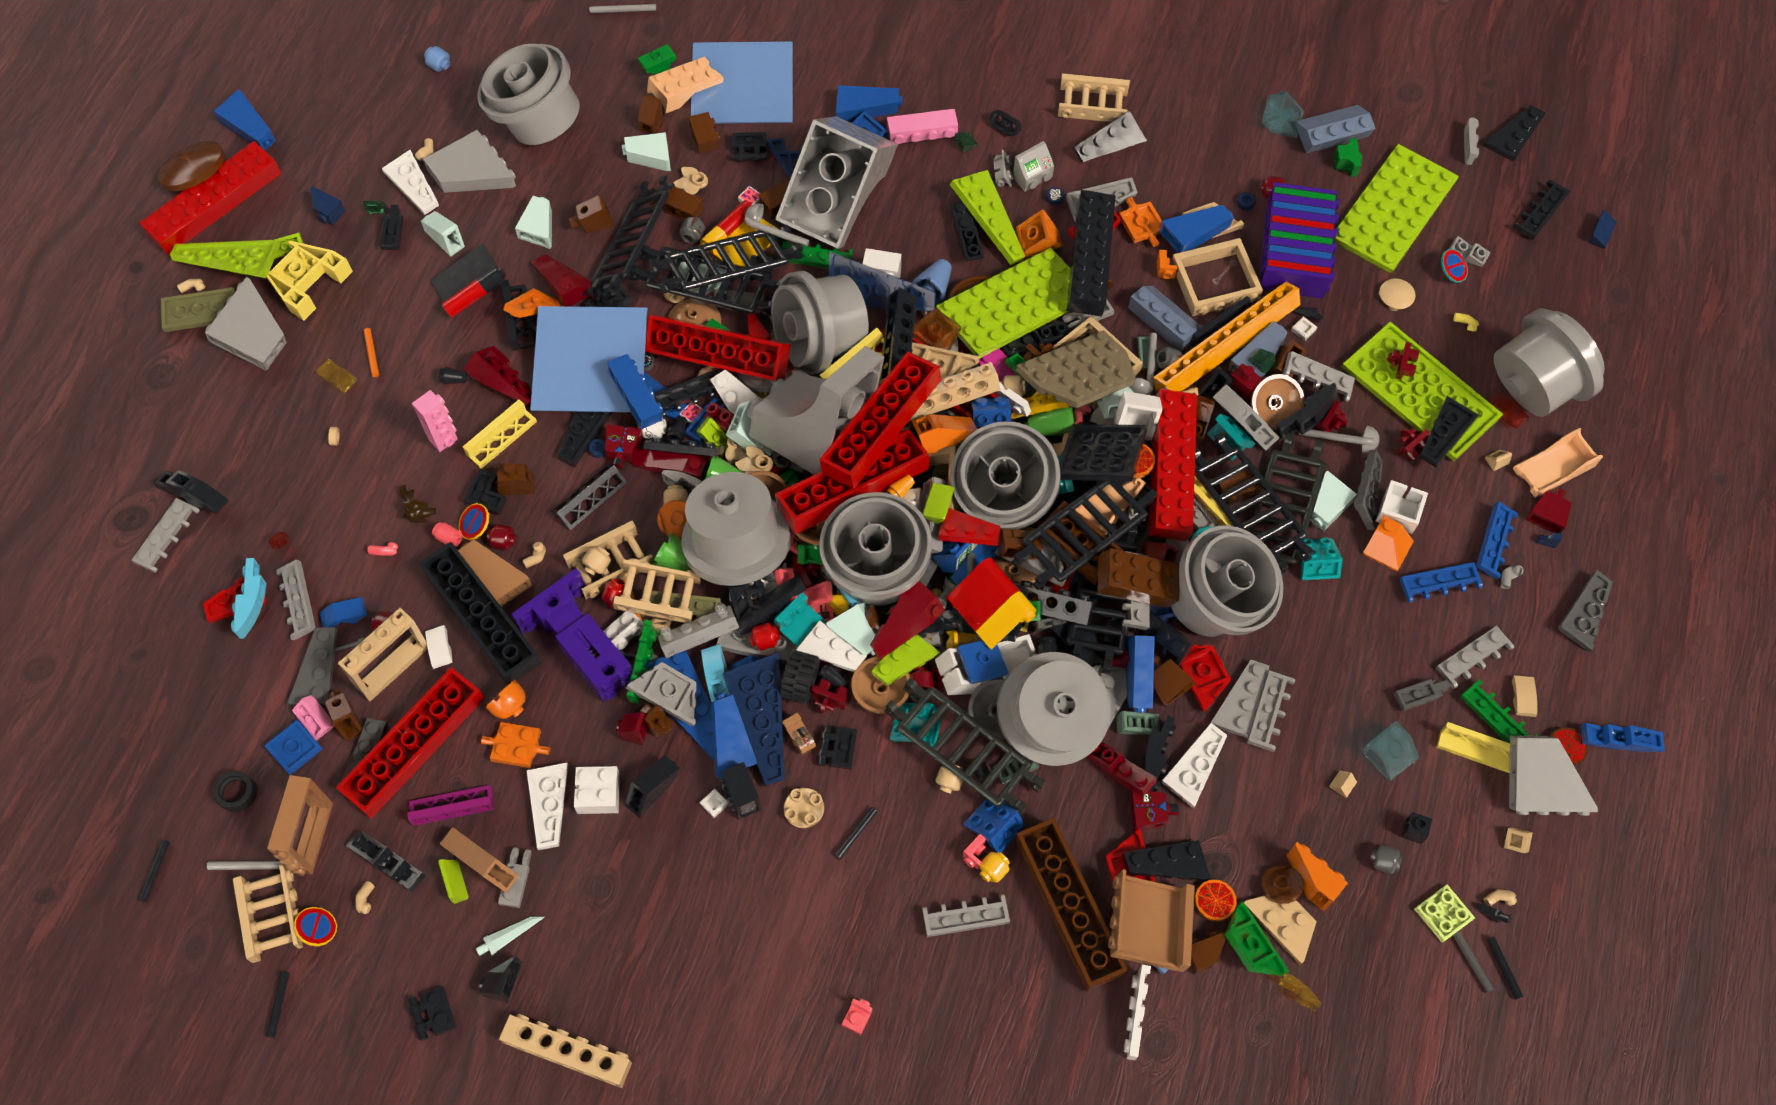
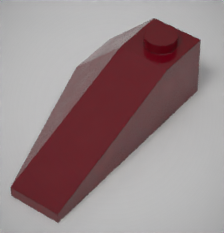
(563, 281)
(493, 369)
(657, 461)
(911, 615)

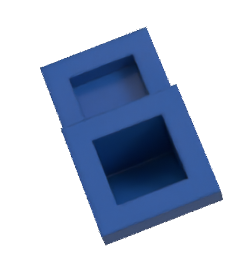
(345, 611)

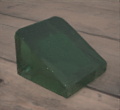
(965, 141)
(374, 207)
(1263, 360)

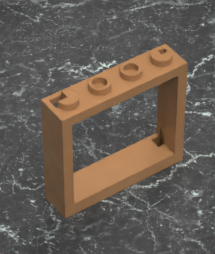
(296, 794)

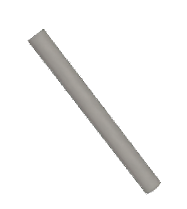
(622, 8)
(243, 865)

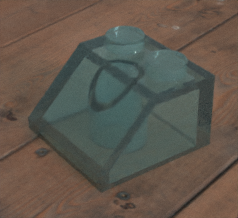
(1281, 114)
(1391, 751)

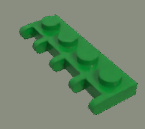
(815, 256)
(644, 654)
(1492, 713)

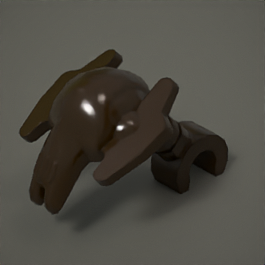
(414, 508)

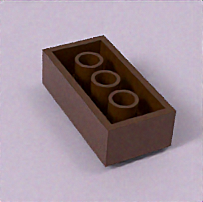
(1090, 569)
(1138, 578)

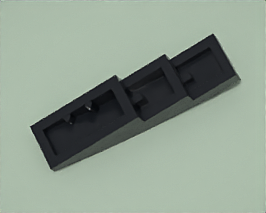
(774, 601)
(386, 860)

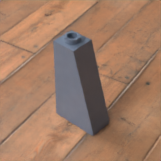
(1269, 339)

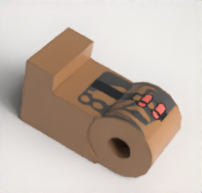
(798, 733)

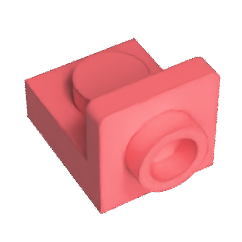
(973, 849)
(857, 1016)

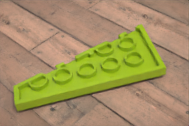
(984, 203)

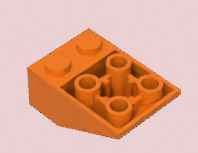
(942, 431)
(1319, 881)

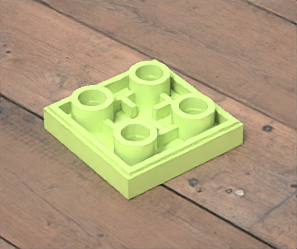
(1444, 913)

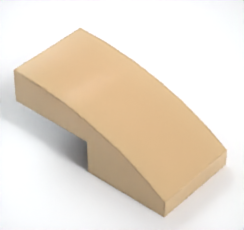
(1525, 696)

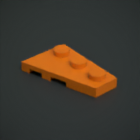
(528, 303)

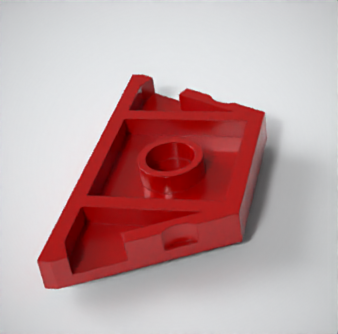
(1208, 673)
(1114, 858)

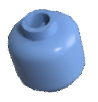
(437, 58)

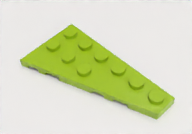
(241, 257)

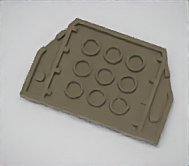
(1080, 370)

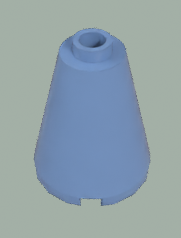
(935, 278)

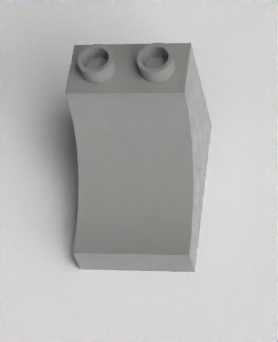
(834, 179)
(810, 412)

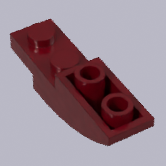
(1121, 770)

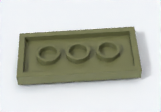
(193, 309)

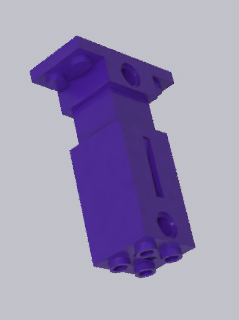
(577, 635)

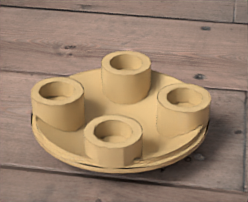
(1397, 294)
(803, 807)

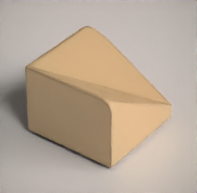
(1518, 840)

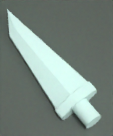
(501, 938)

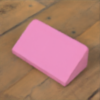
(313, 717)

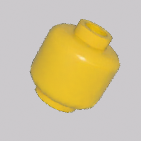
(994, 867)

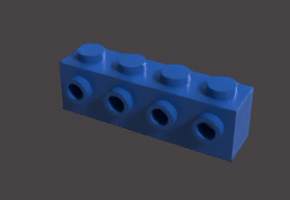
(634, 391)

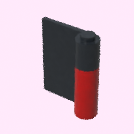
(468, 280)

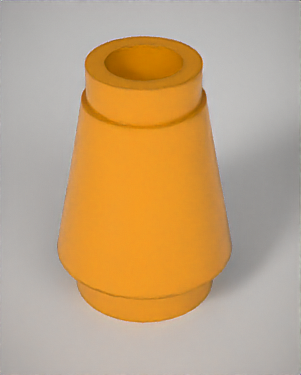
(901, 486)

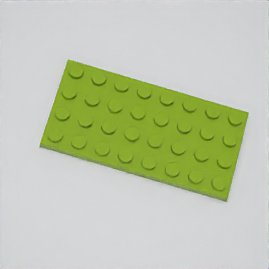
(1394, 208)
(1010, 303)
(1421, 396)

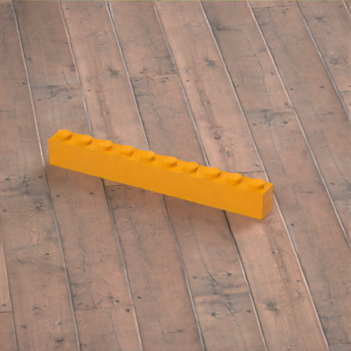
(1228, 339)

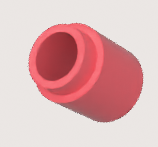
(446, 533)

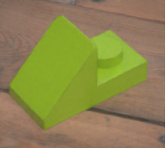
(713, 433)

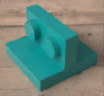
(1232, 432)

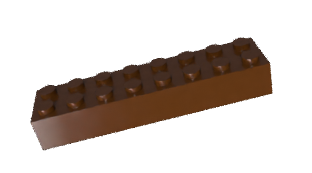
(1070, 904)

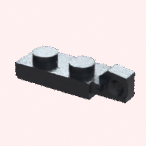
(392, 229)

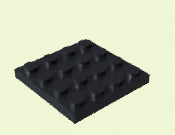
(1102, 452)

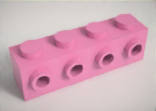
(922, 126)
(435, 420)

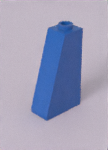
(873, 100)
(243, 119)
(1195, 228)
(1140, 672)
(729, 735)

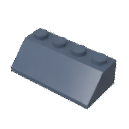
(1334, 128)
(1163, 317)

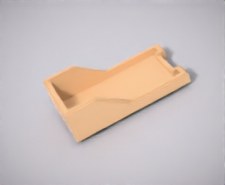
(680, 83)
(1558, 463)
(1132, 488)

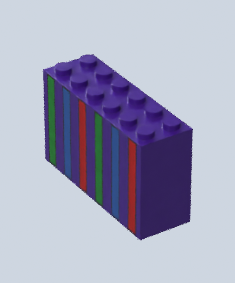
(1300, 239)

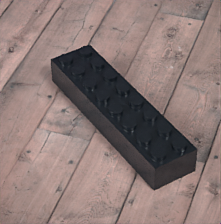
(1091, 253)
(480, 613)

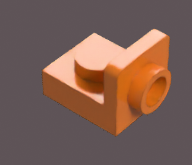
(1164, 269)

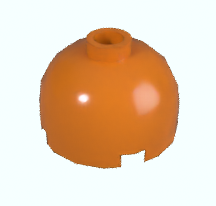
(508, 701)

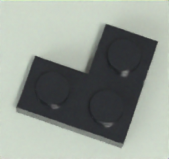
(481, 492)

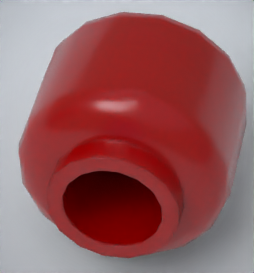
(612, 589)
(764, 636)

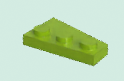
(904, 659)

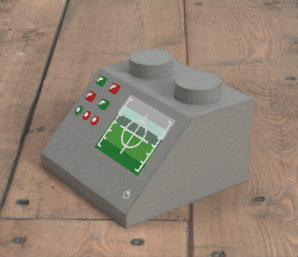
(1033, 167)

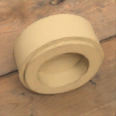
(334, 435)

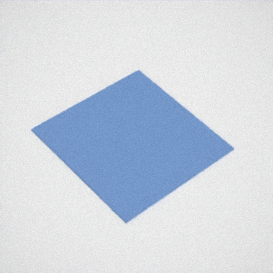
(754, 85)
(574, 356)

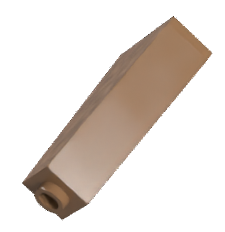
(497, 575)
(479, 860)

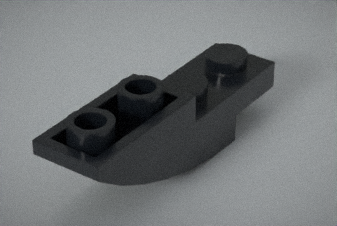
(966, 232)
(1045, 334)
(1314, 410)
(192, 489)
(1156, 746)

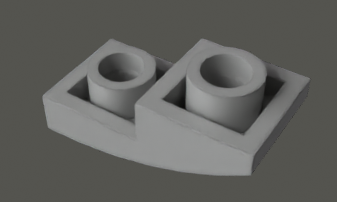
(1472, 254)

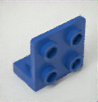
(996, 824)

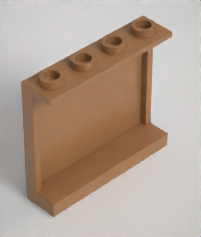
(1152, 923)

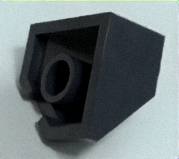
(501, 980)

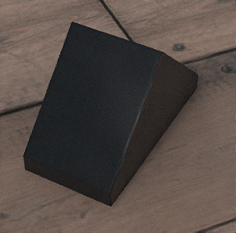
(1216, 383)

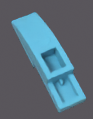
(250, 602)
(714, 667)

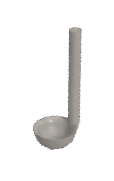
(753, 218)
(1146, 386)
(1369, 440)

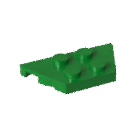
(1252, 944)

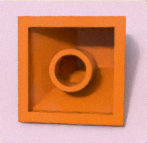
(1038, 234)
(1389, 544)

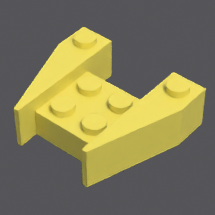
(301, 270)

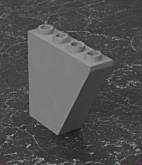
(469, 166)
(247, 328)
(1545, 778)

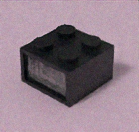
(741, 791)

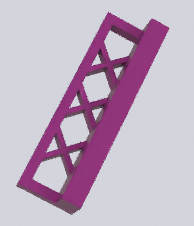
(452, 809)

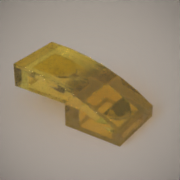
(336, 376)
(1305, 995)

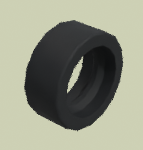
(224, 781)

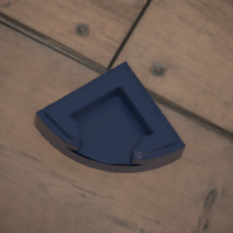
(1551, 540)

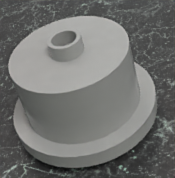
(530, 93)
(818, 318)
(1550, 363)
(1006, 455)
(733, 530)
(875, 547)
(1227, 583)
(1032, 716)

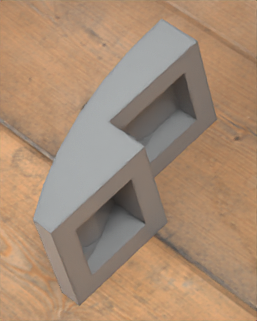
(679, 478)

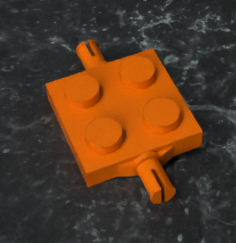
(1141, 222)
(515, 745)

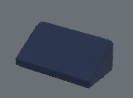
(1602, 230)

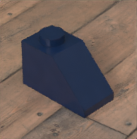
(326, 206)

